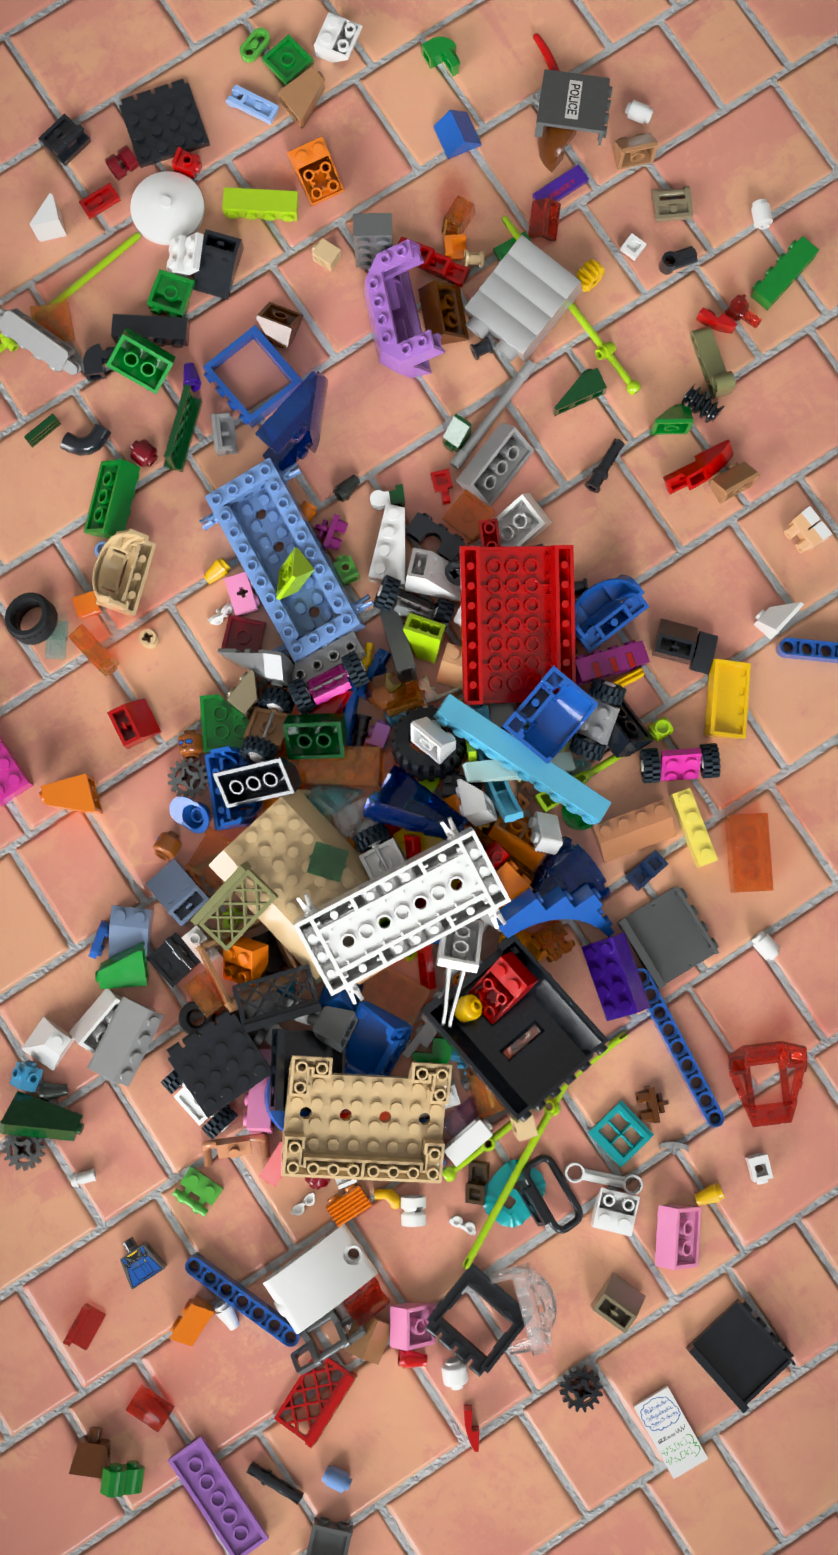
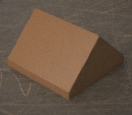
(373, 1343)

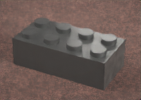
(371, 236)

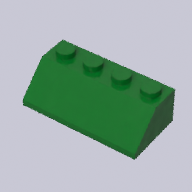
(112, 498)

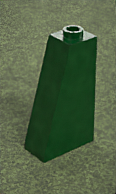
(40, 1119)

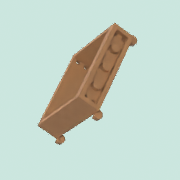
(230, 1003)

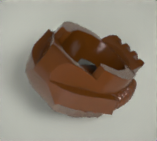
(385, 690)

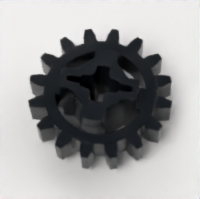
(592, 1392)

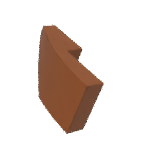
(526, 795)

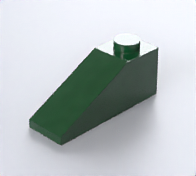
(586, 388)

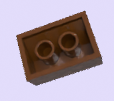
(444, 311)

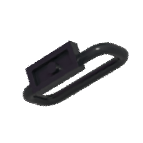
(536, 1203)

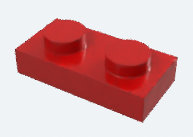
(99, 201)

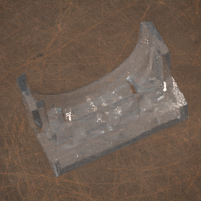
(537, 1324)

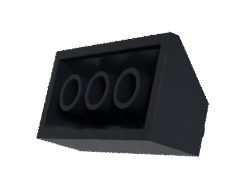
(257, 781)

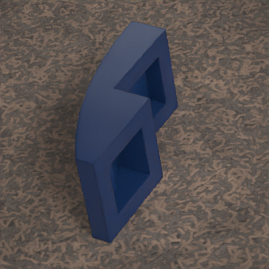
(646, 870)

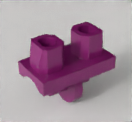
(336, 525)

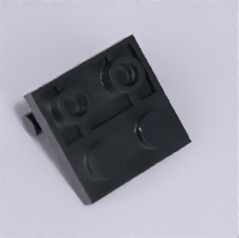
(65, 139)
(173, 959)

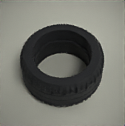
(17, 610)

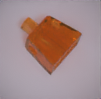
(460, 215)

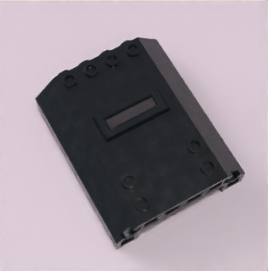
(543, 1064)

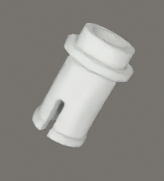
(83, 1177)

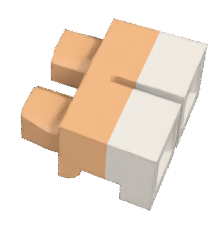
(809, 538)

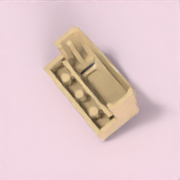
(110, 566)

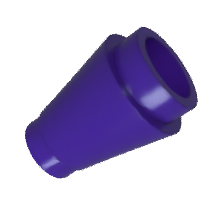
(191, 377)

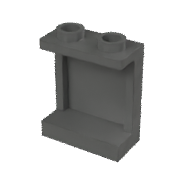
(329, 1537)

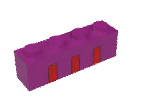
(610, 662)

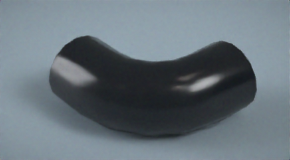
(86, 445)

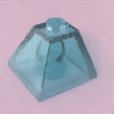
(331, 798)

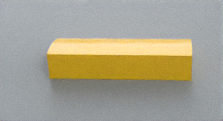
(727, 699)

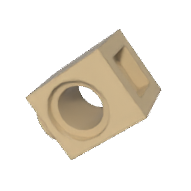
(326, 254)
(524, 1130)

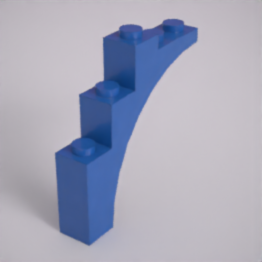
(557, 904)

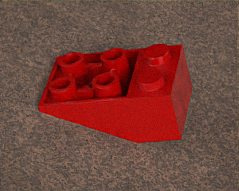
(503, 986)

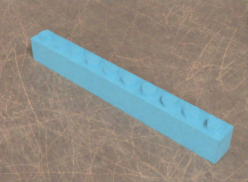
(517, 757)

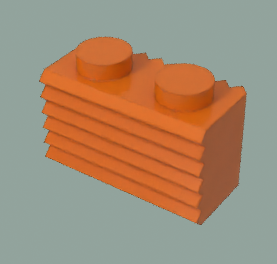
(349, 1204)

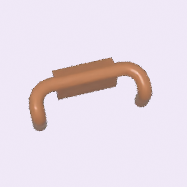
(235, 1146)

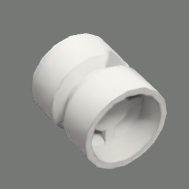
(413, 1210)

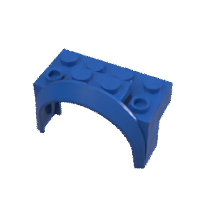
(225, 817)

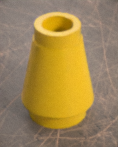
(217, 570)
(710, 1194)

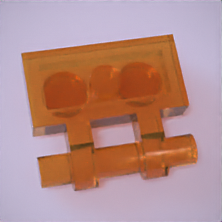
(550, 934)

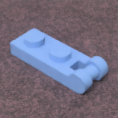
(253, 104)

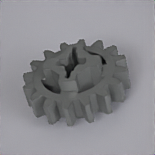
(197, 776)
(30, 1153)

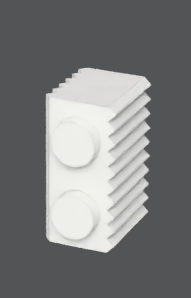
(545, 832)

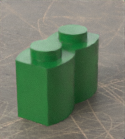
(122, 1479)

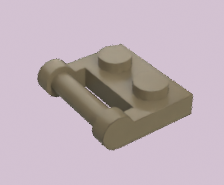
(672, 209)

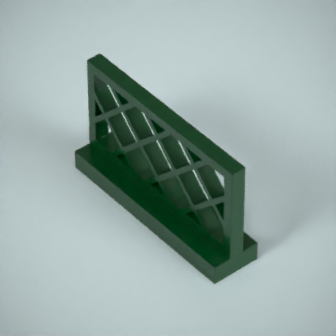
(182, 430)

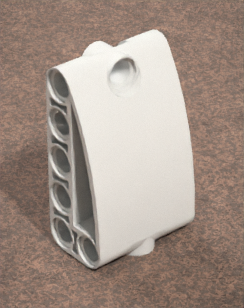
(319, 1278)

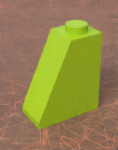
(424, 636)

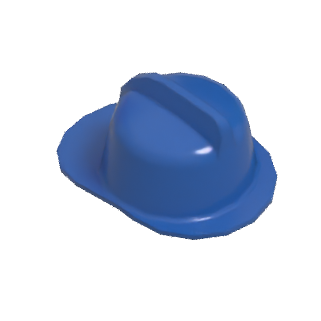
(190, 814)

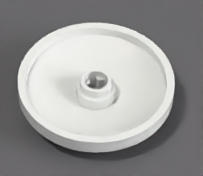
(167, 207)

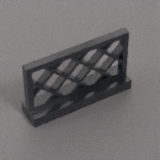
(281, 1015)

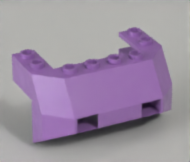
(395, 314)

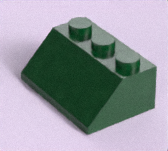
(315, 736)

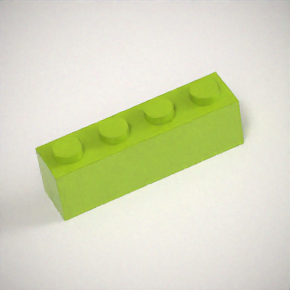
(260, 204)

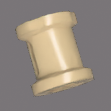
(473, 258)
(143, 637)

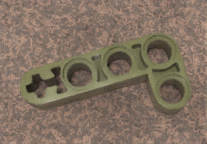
(717, 378)

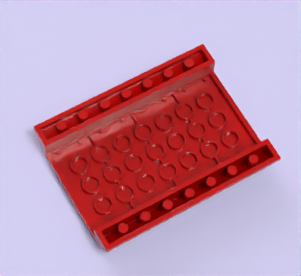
(515, 619)

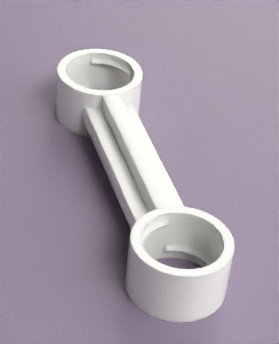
(603, 1178)

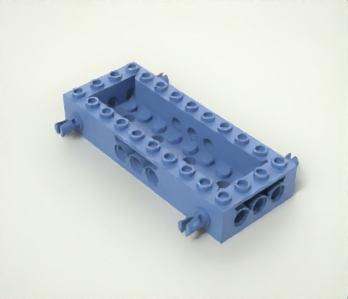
(254, 543)

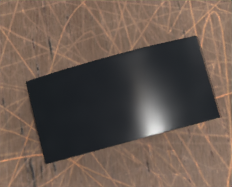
(704, 652)

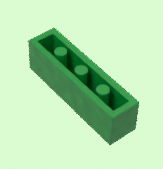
(787, 270)

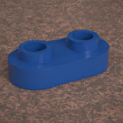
(97, 948)

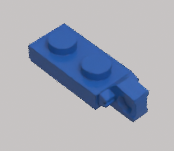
(375, 669)

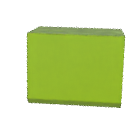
(293, 574)

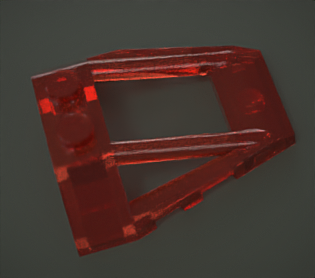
(768, 1053)

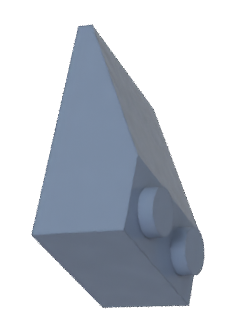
(128, 928)

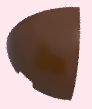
(553, 145)

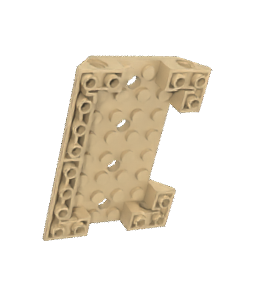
(362, 1143)

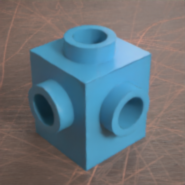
(26, 1076)

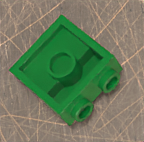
(170, 294)

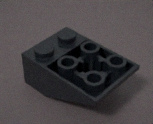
(218, 264)

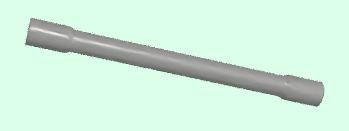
(464, 452)

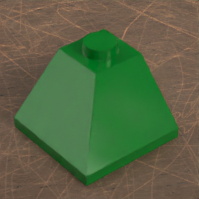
(673, 421)

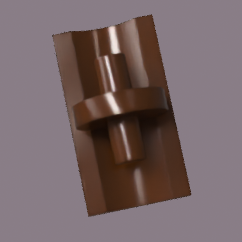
(649, 1096)

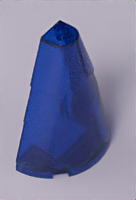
(410, 806)
(569, 870)

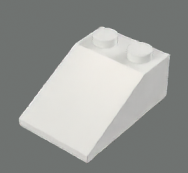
(521, 521)

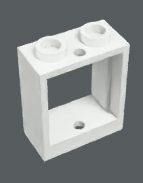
(468, 1140)

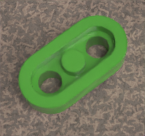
(253, 45)

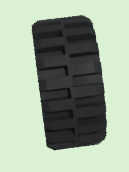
(417, 763)

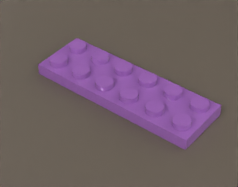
(218, 1498)

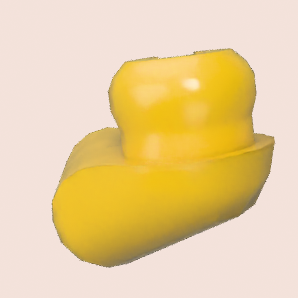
(390, 1195)

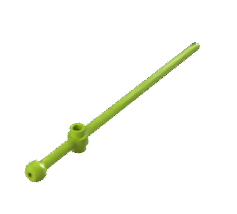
(11, 344)
(604, 350)
(551, 1109)
(449, 1172)

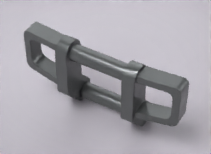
(317, 1357)

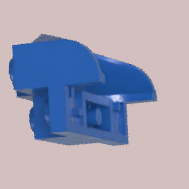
(604, 613)

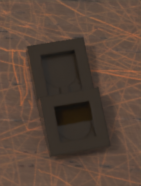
(477, 1182)

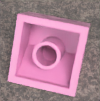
(408, 1325)

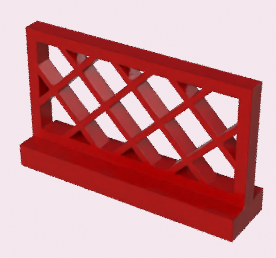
(326, 1412)

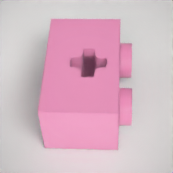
(245, 605)

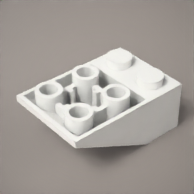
(428, 576)

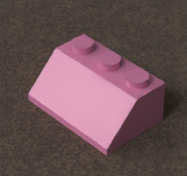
(678, 1236)

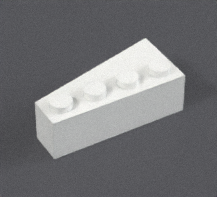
(390, 547)

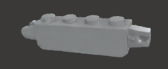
(39, 341)

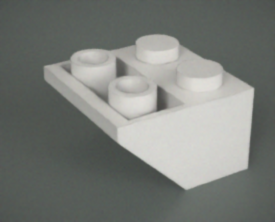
(336, 38)
(475, 804)
(615, 1211)

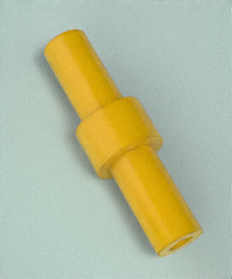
(367, 661)

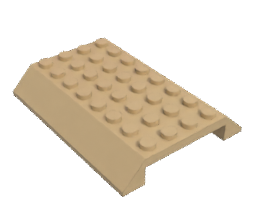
(279, 854)

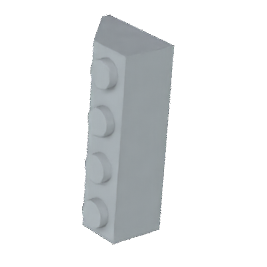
(495, 464)
(125, 1041)

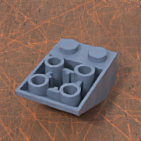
(178, 892)

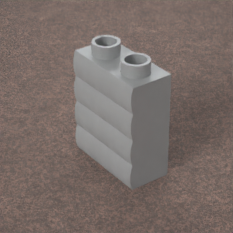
(522, 300)

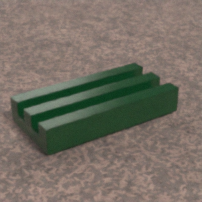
(42, 430)

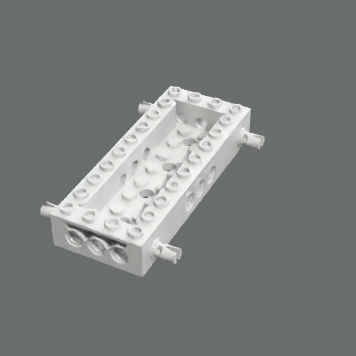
(393, 896)

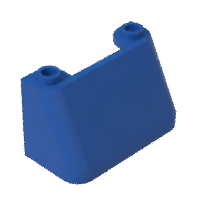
(376, 1041)

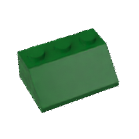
(140, 360)

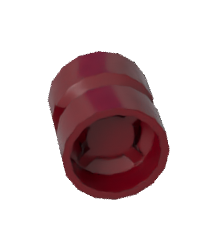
(128, 160)

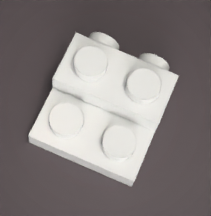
(185, 254)

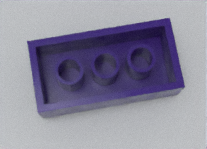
(615, 977)

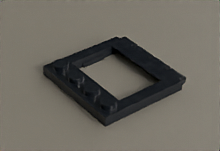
(452, 1337)

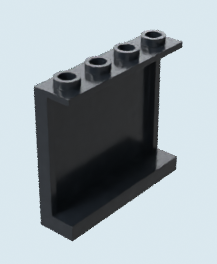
(296, 1042)
(740, 1354)

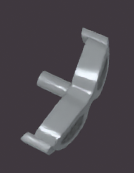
(673, 1144)

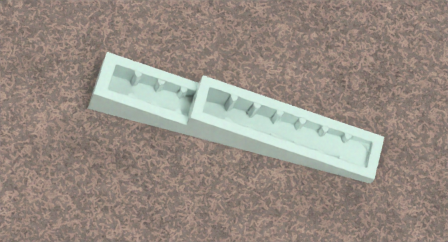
(493, 771)

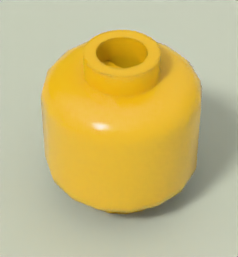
(468, 1008)

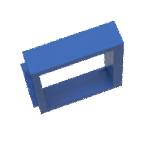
(274, 355)

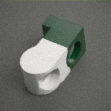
(379, 499)

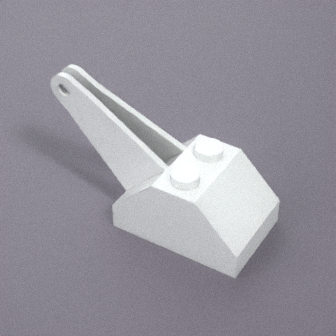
(460, 952)

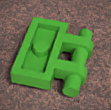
(201, 1186)

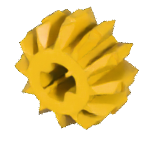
(590, 274)

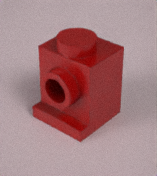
(188, 169)

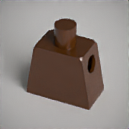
(91, 1455)

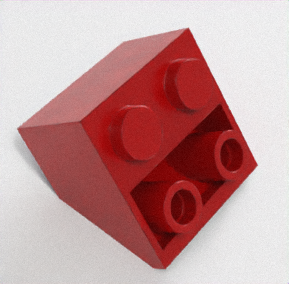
(134, 722)

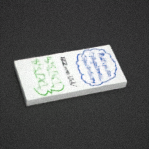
(670, 1432)

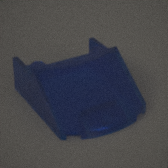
(296, 423)

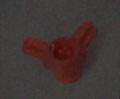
(739, 310)

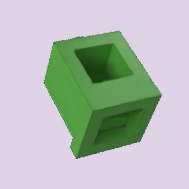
(350, 575)

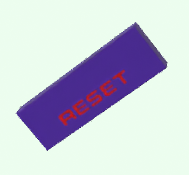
(563, 185)

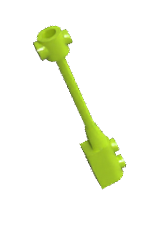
(659, 730)

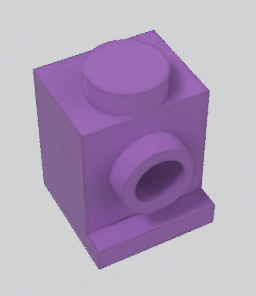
(379, 734)

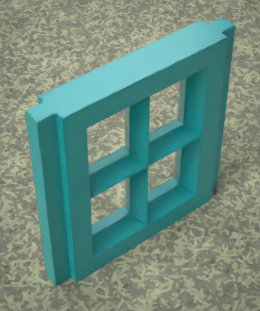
(607, 1145)

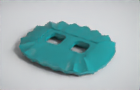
(518, 1213)

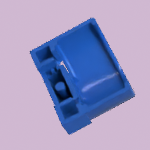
(551, 716)

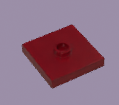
(243, 634)

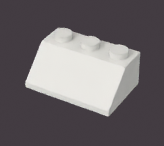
(95, 1021)

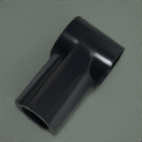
(678, 259)

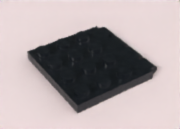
(163, 123)
(218, 1062)

